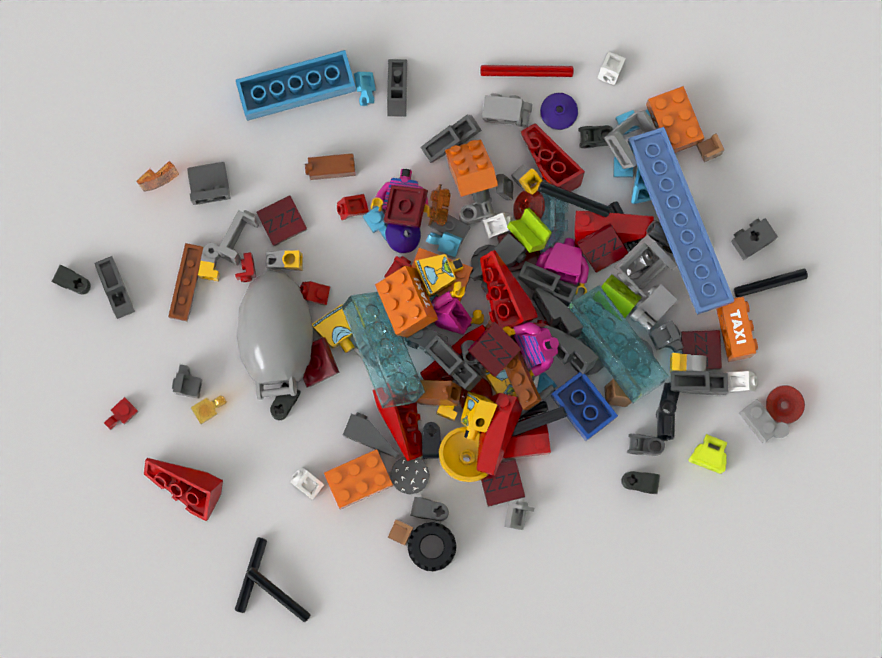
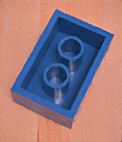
(584, 405)

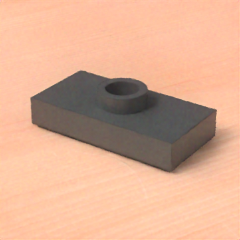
(504, 187)
(453, 227)

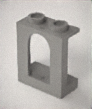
(619, 145)
(226, 247)
(639, 283)

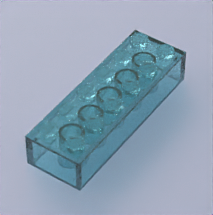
(617, 345)
(382, 351)

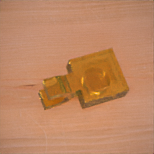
(206, 410)

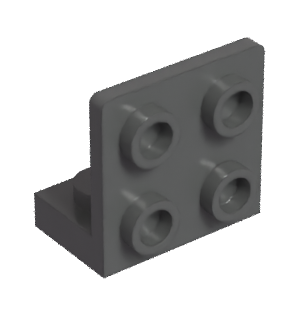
(208, 183)

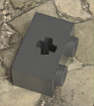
(747, 247)

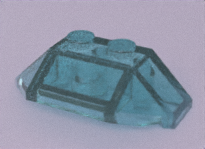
(554, 219)

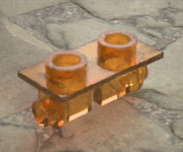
(439, 198)

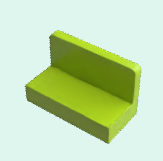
(530, 231)
(620, 295)

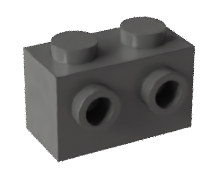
(423, 338)

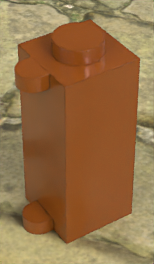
(330, 166)
(440, 393)

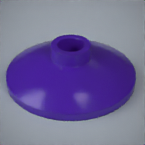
(555, 119)
(398, 241)

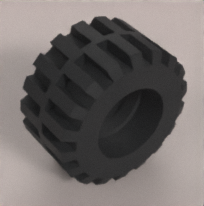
(440, 531)

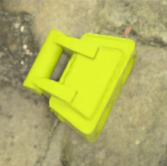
(709, 457)

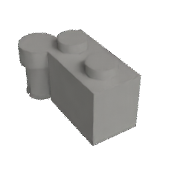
(506, 110)
(654, 307)
(762, 423)

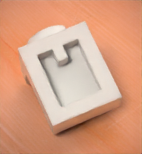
(611, 68)
(498, 224)
(741, 381)
(306, 483)

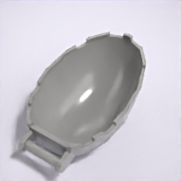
(274, 333)

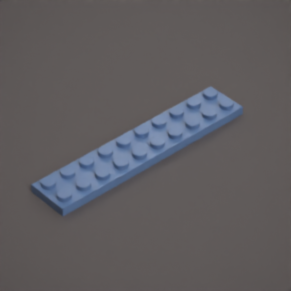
(680, 221)

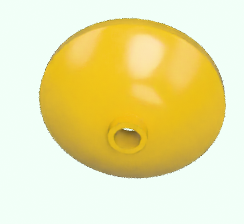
(453, 450)

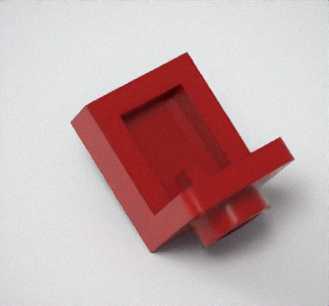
(315, 292)

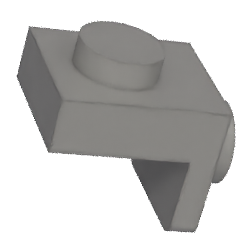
(641, 262)
(516, 515)

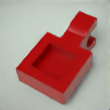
(122, 411)

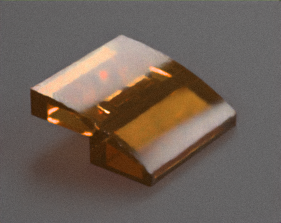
(152, 180)

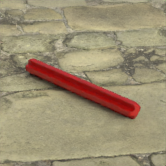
(526, 71)

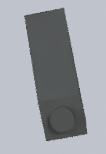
(397, 88)
(510, 252)
(365, 433)

